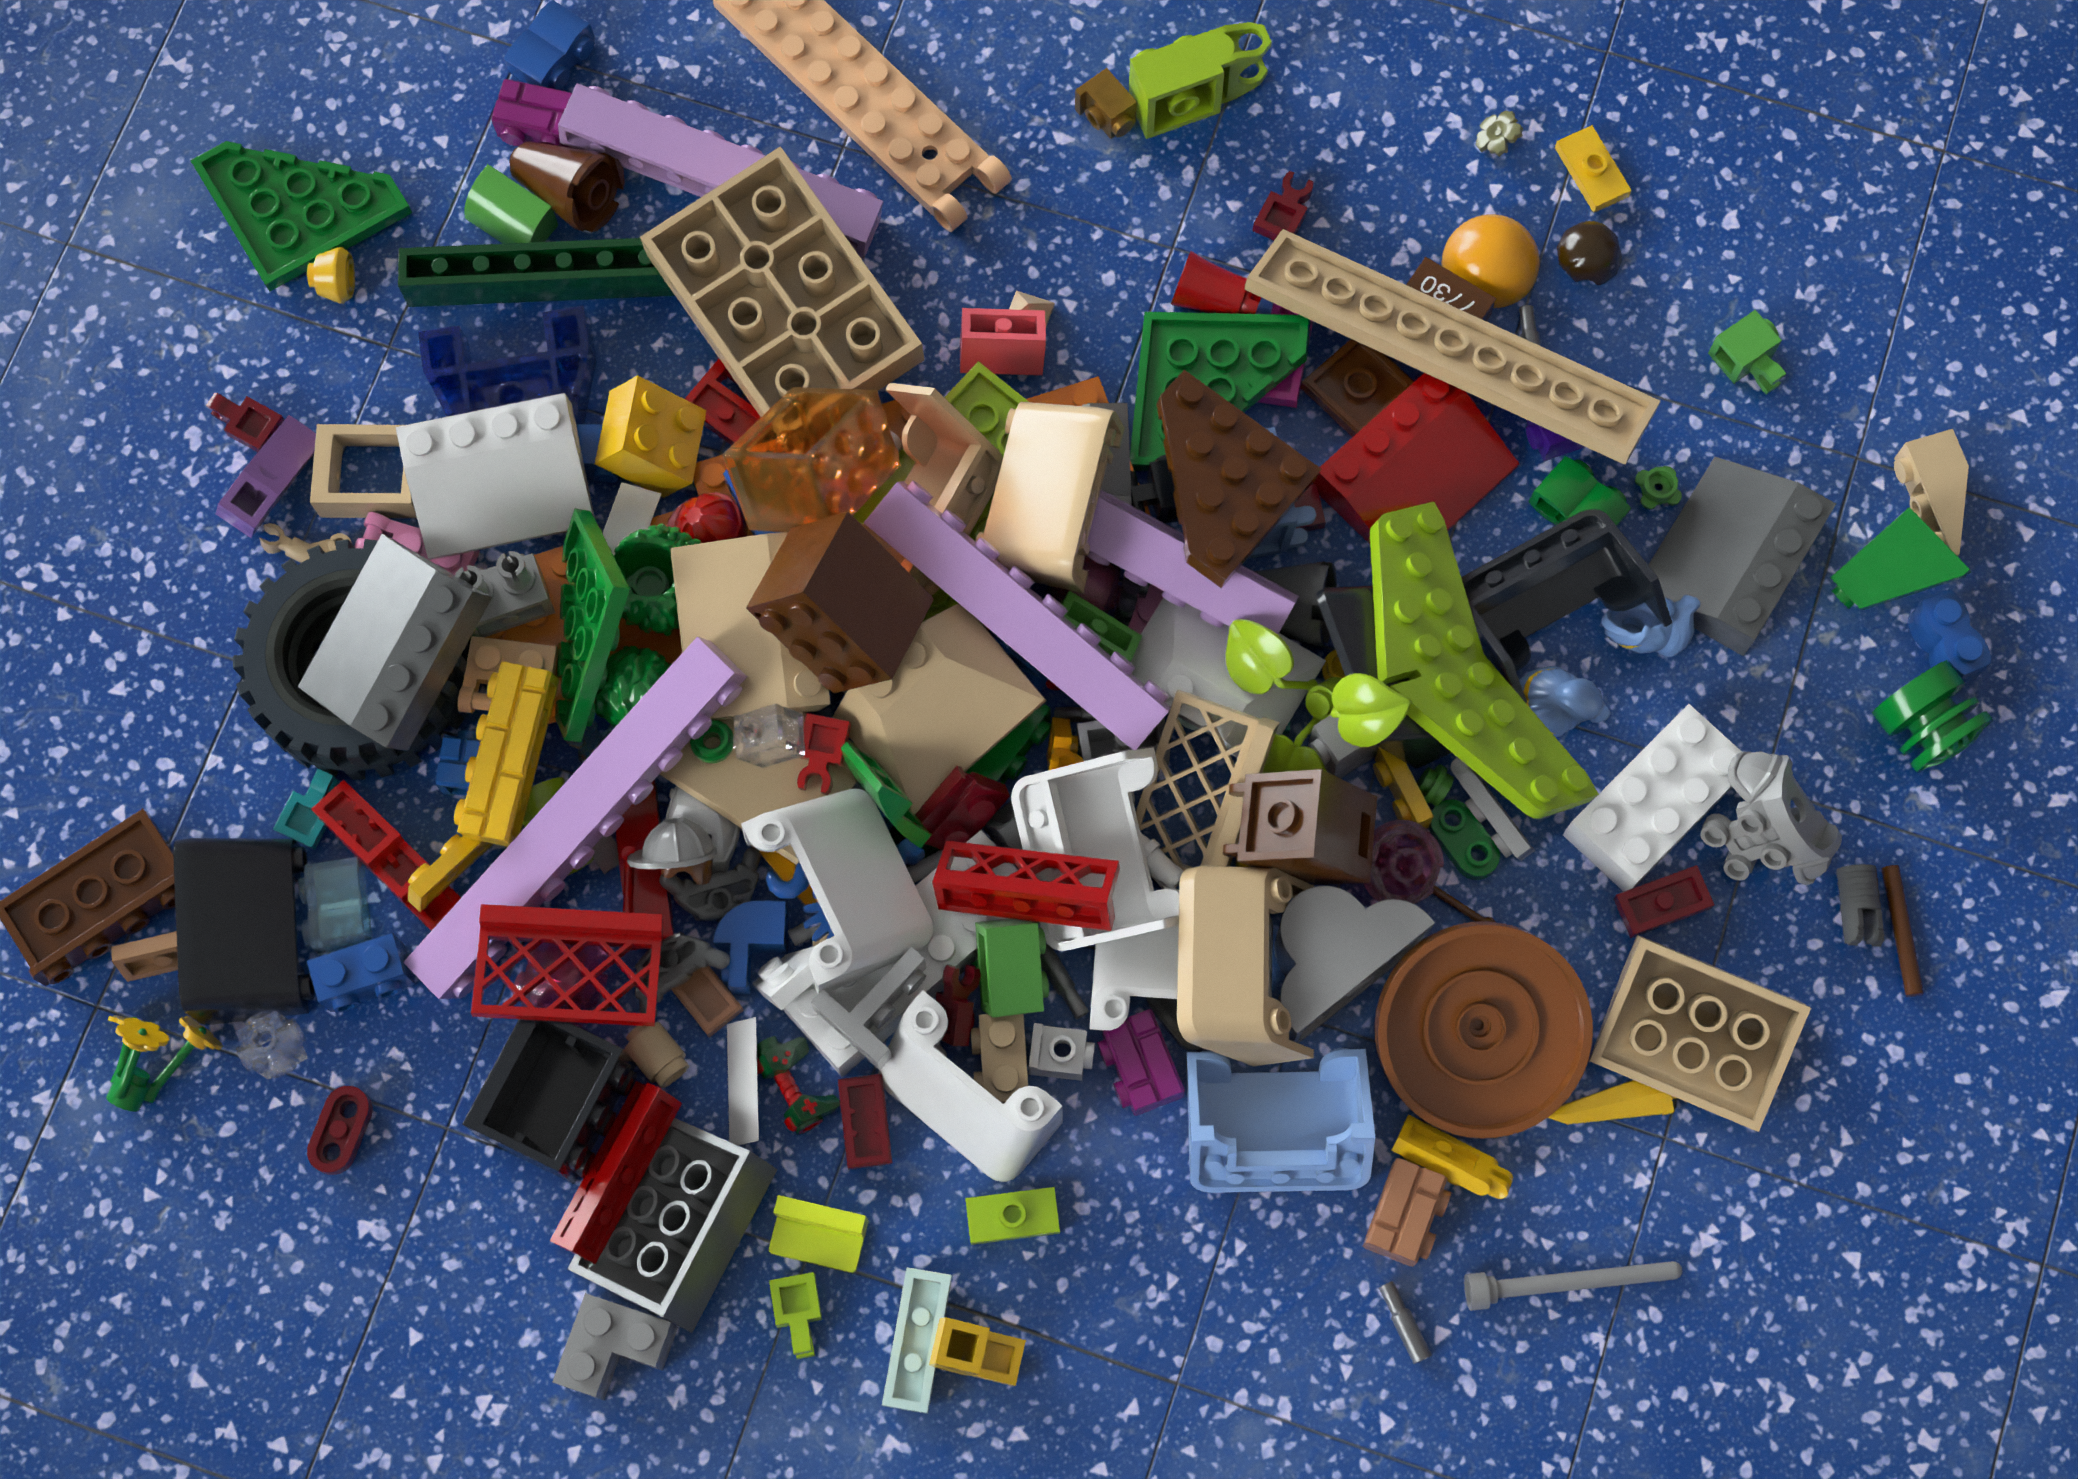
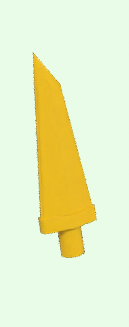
(1618, 1102)

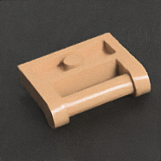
(485, 658)

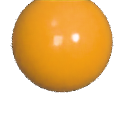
(1494, 256)

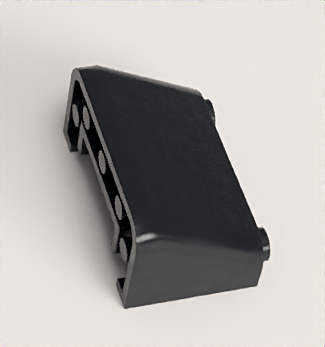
(238, 928)

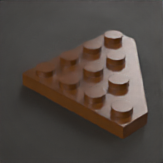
(1227, 476)

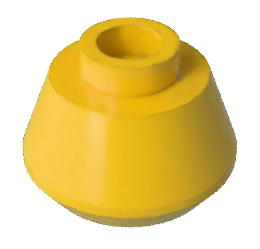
(333, 275)

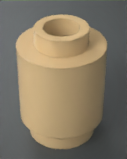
(656, 1054)

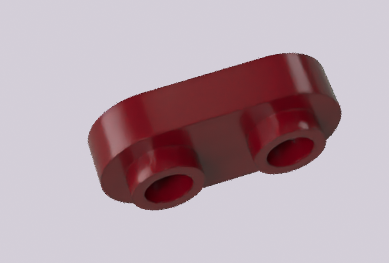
(335, 1129)

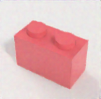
(1003, 340)

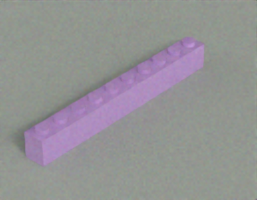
(582, 812)

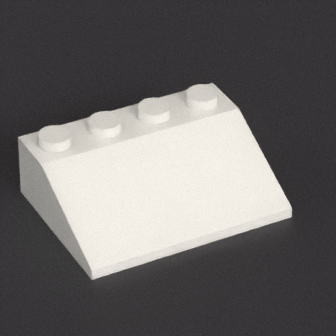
(495, 475)

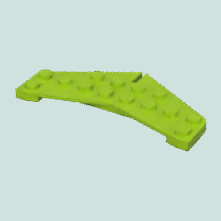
(1455, 691)

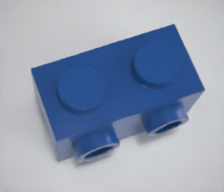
(360, 973)

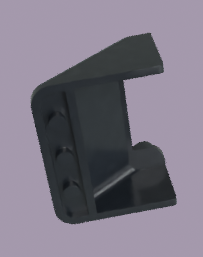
(1352, 629)

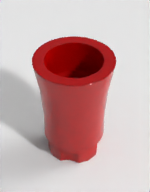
(1213, 289)

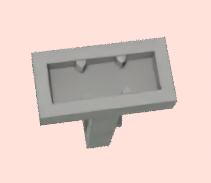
(874, 1008)

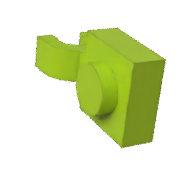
(795, 1305)

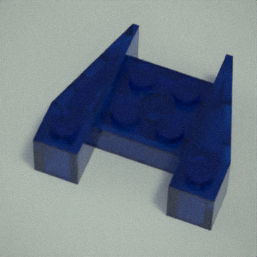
(482, 385)

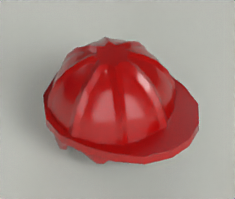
(710, 518)

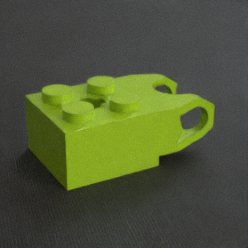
(1194, 76)

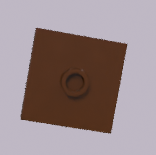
(1355, 385)

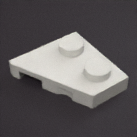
(785, 977)

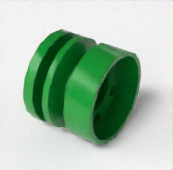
(1932, 716)

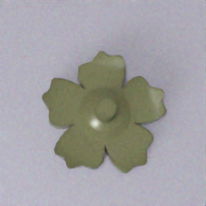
(1498, 132)

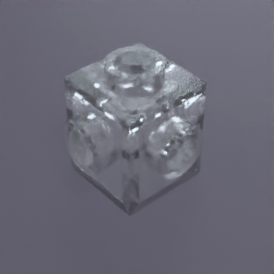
(283, 1051)

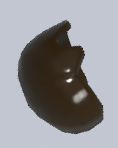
(1589, 252)

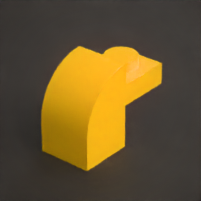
(976, 1352)

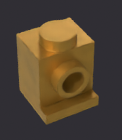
(1106, 104)

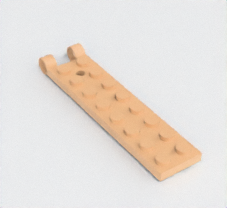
(868, 100)

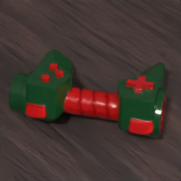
(774, 1062)

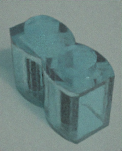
(336, 905)

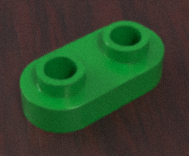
(1461, 839)

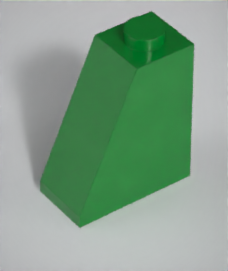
(1897, 564)

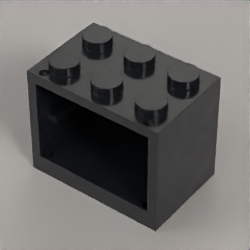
(552, 1095)

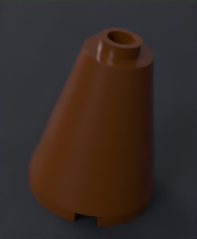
(571, 180)

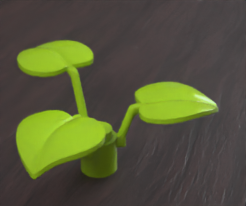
(1363, 704)

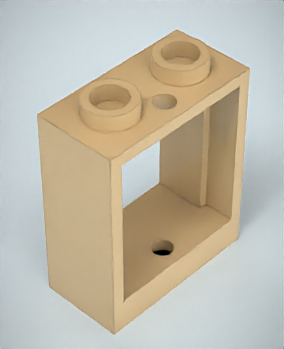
(327, 474)

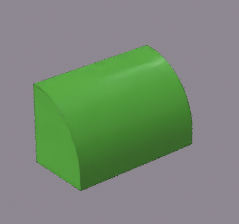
(508, 209)

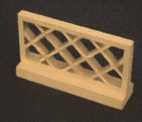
(1251, 760)

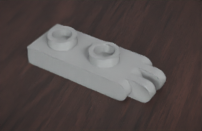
(1486, 806)

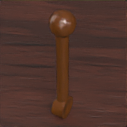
(1460, 906)

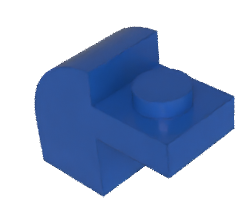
(750, 930)

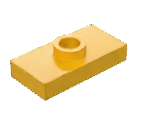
(1592, 169)

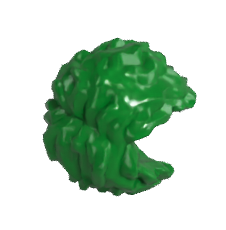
(649, 572)
(628, 679)

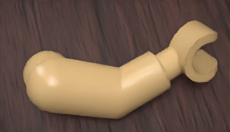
(295, 547)

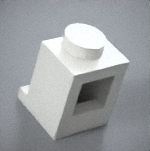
(1046, 1063)

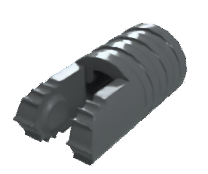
(1860, 904)

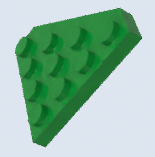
(295, 207)
(1227, 352)
(591, 618)

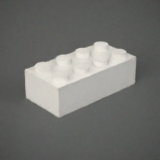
(1655, 799)

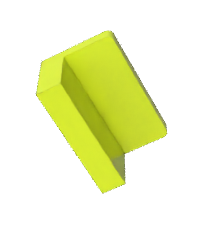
(818, 1234)

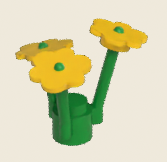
(131, 1083)

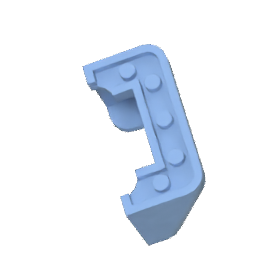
(1280, 1125)

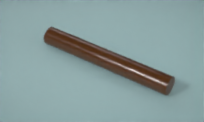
(1902, 931)

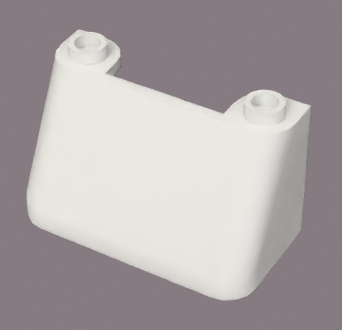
(985, 1131)

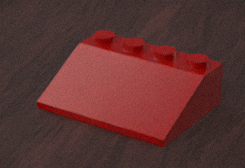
(1417, 452)

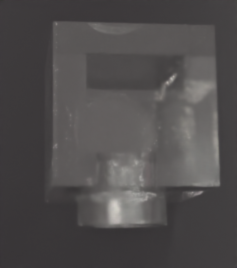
(769, 735)

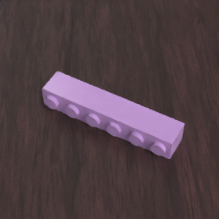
(1156, 556)

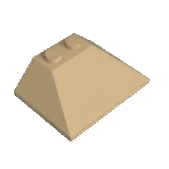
(943, 706)

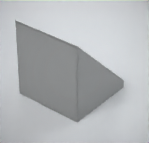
(606, 854)

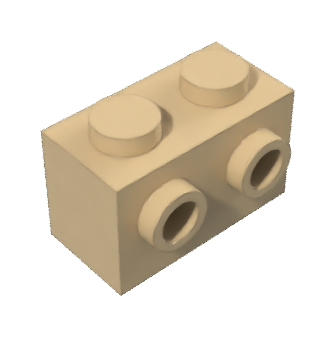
(1002, 1054)

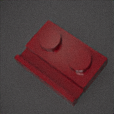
(961, 807)

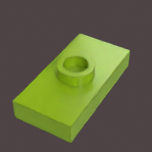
(1012, 1215)

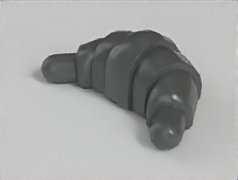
(723, 892)
(679, 959)

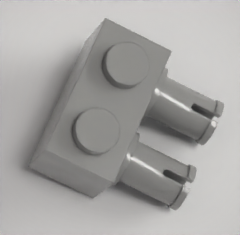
(515, 589)

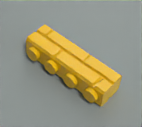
(507, 754)

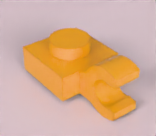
(1062, 745)

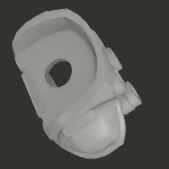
(1768, 825)

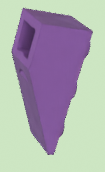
(267, 477)

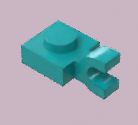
(298, 819)

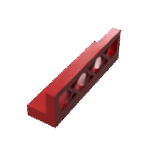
(1022, 893)
(616, 1171)

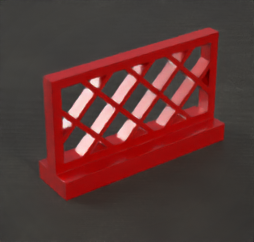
(561, 928)

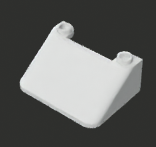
(1092, 814)
(855, 881)
(1138, 967)

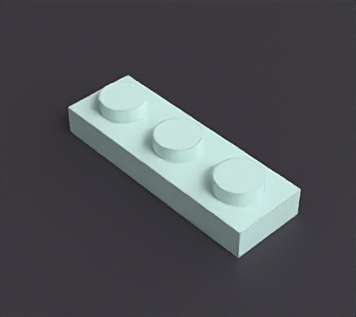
(909, 1373)

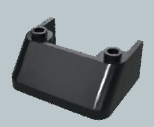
(1551, 579)

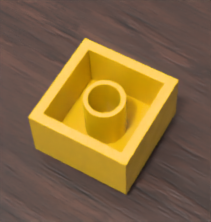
(650, 436)

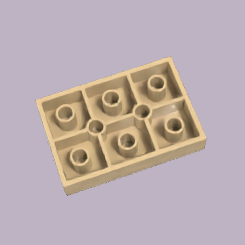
(780, 288)

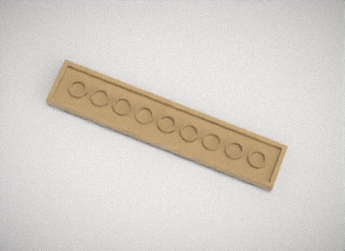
(1453, 346)

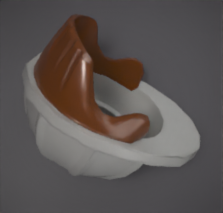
(675, 848)

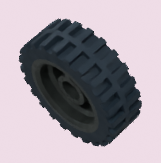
(280, 648)

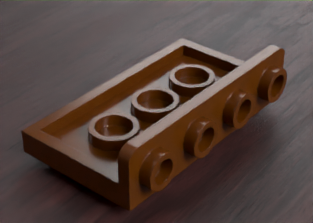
(91, 899)

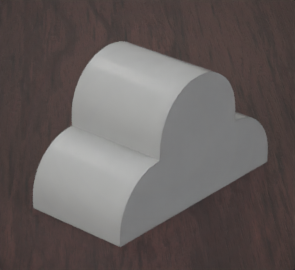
(1338, 949)

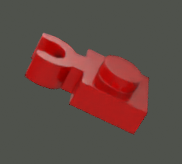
(822, 748)

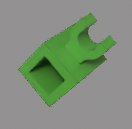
(1749, 349)

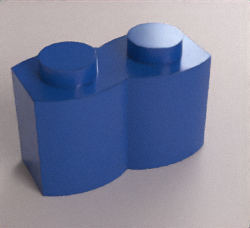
(550, 47)
(1944, 632)

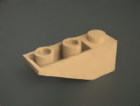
(1936, 482)

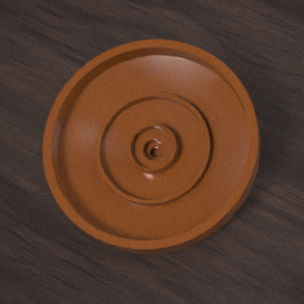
(1483, 1029)

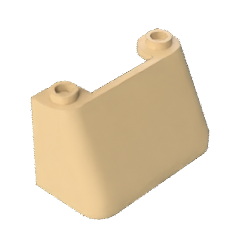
(1050, 489)

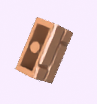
(1406, 1213)

